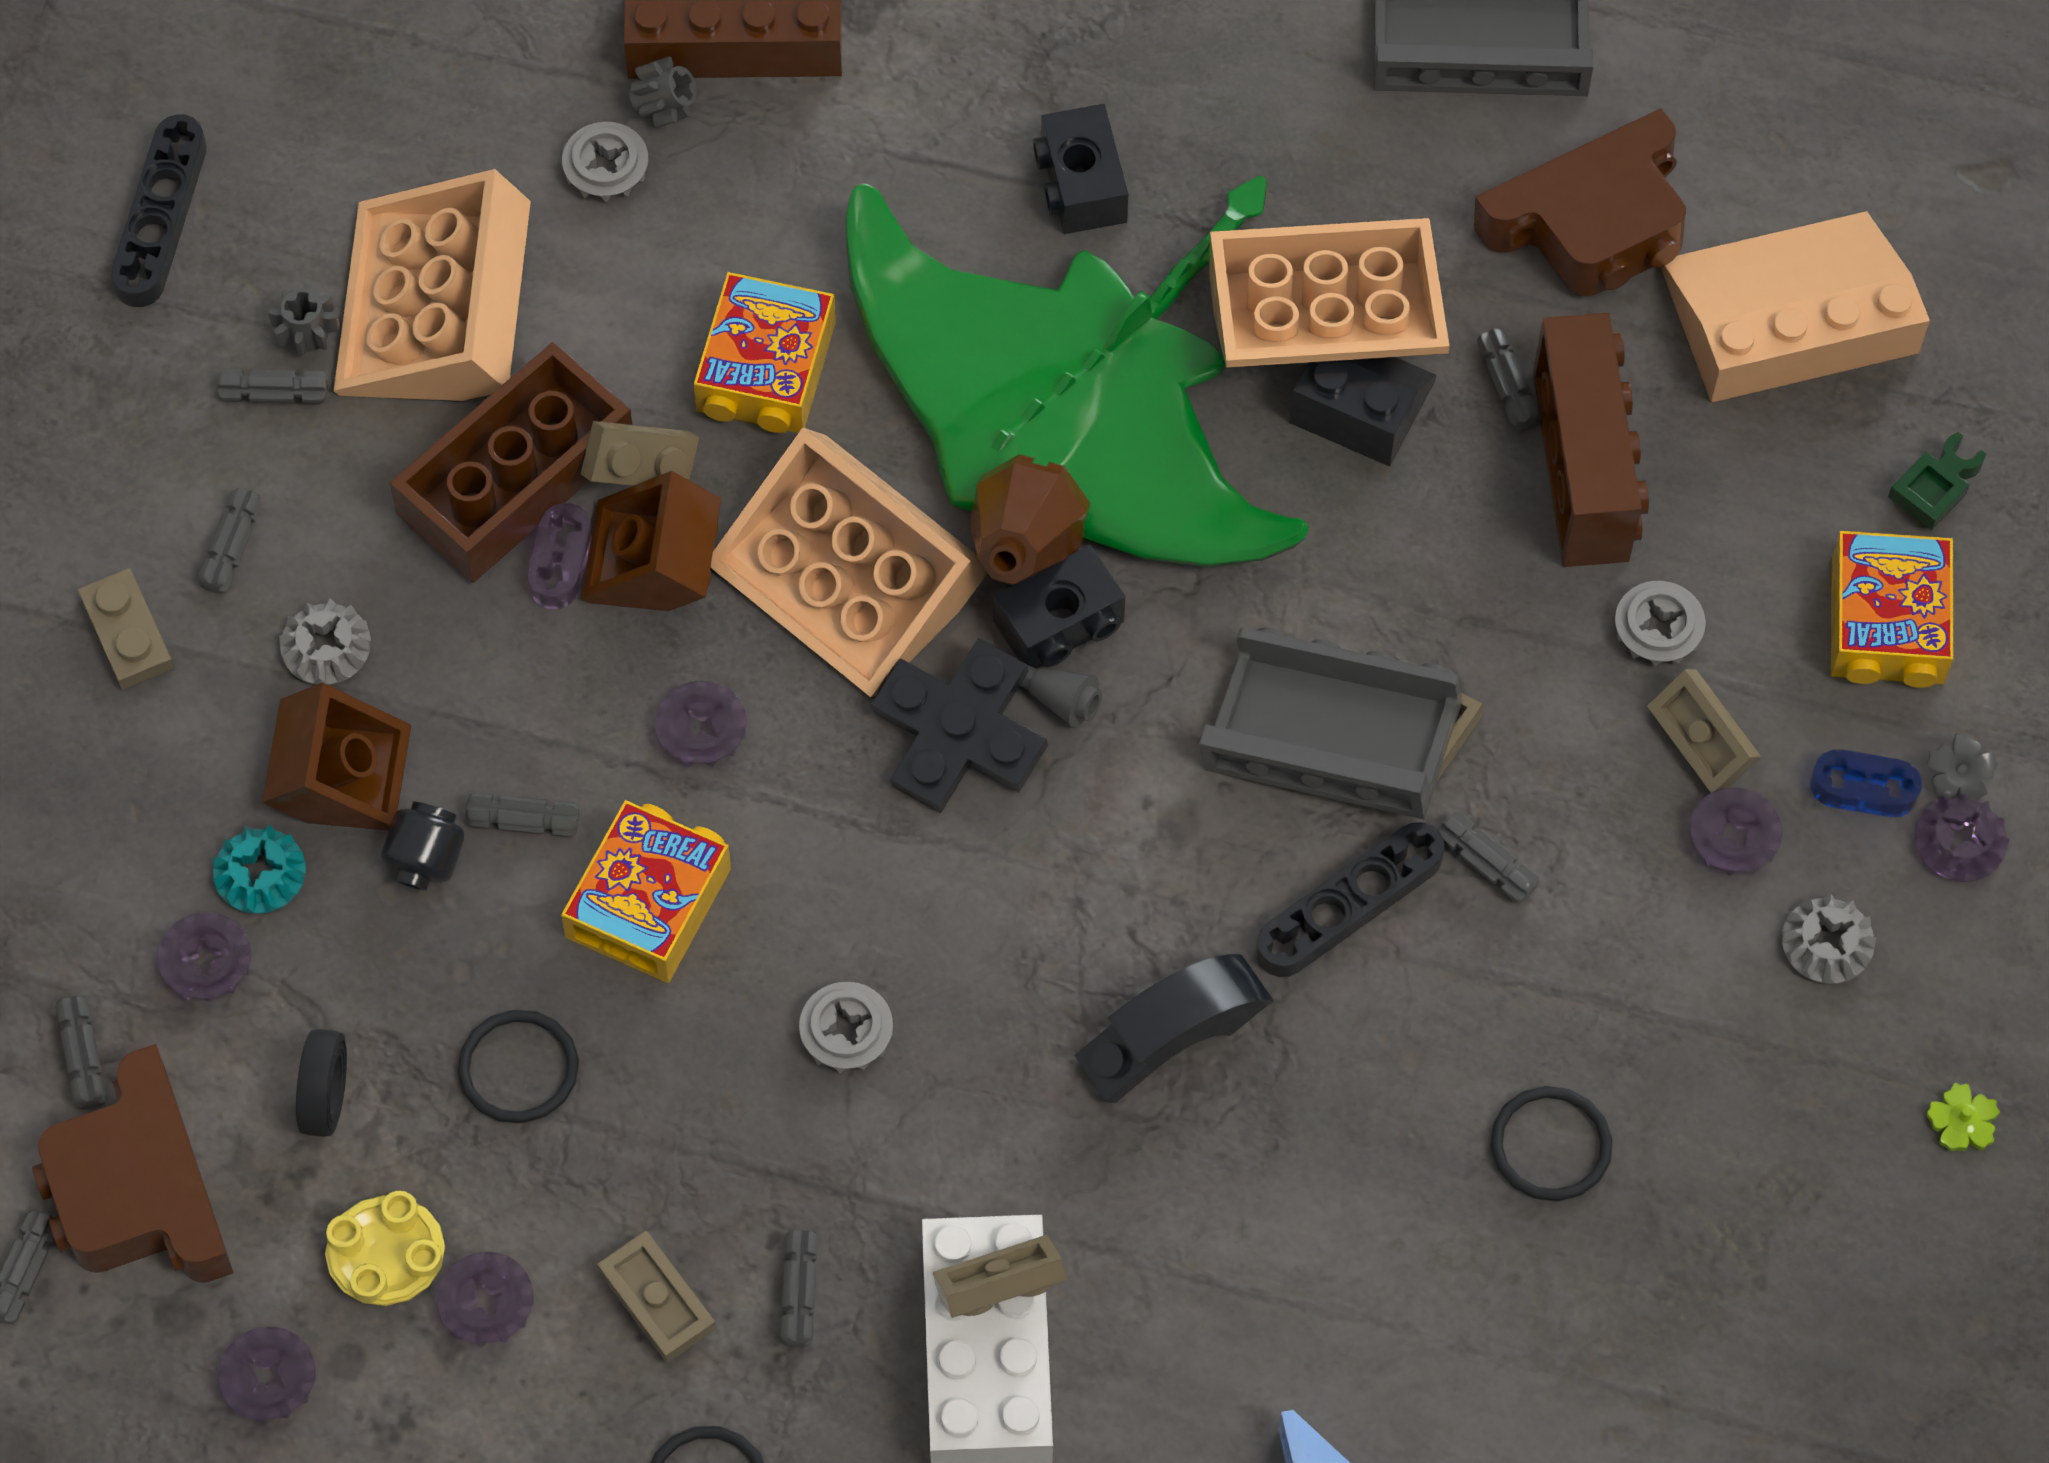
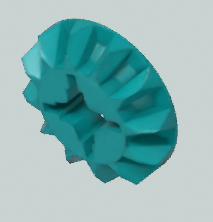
(273, 887)

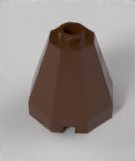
(1026, 518)

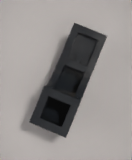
(1169, 1017)

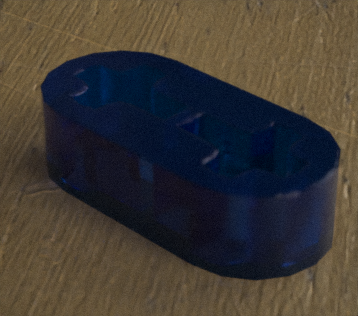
(1866, 783)

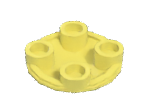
(384, 1249)

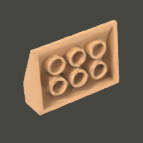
(434, 291)
(1327, 293)
(1796, 305)
(846, 562)

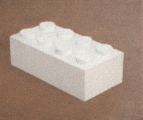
(989, 1368)

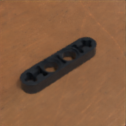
(153, 209)
(1354, 903)

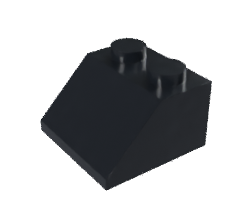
(1361, 403)

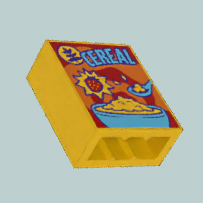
(764, 353)
(1892, 608)
(647, 890)

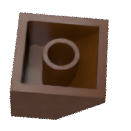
(652, 545)
(336, 760)

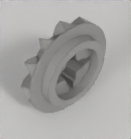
(613, 142)
(1668, 603)
(327, 663)
(1822, 961)
(857, 1004)

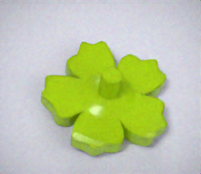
(1962, 1120)

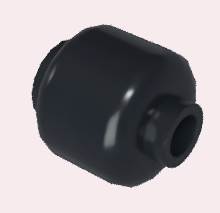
(422, 845)

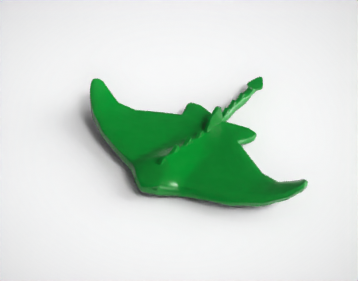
(1067, 381)

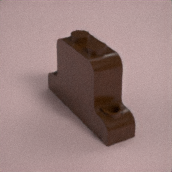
(1595, 209)
(131, 1180)

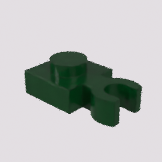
(1934, 485)

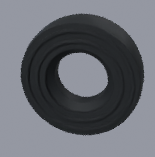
(321, 1082)

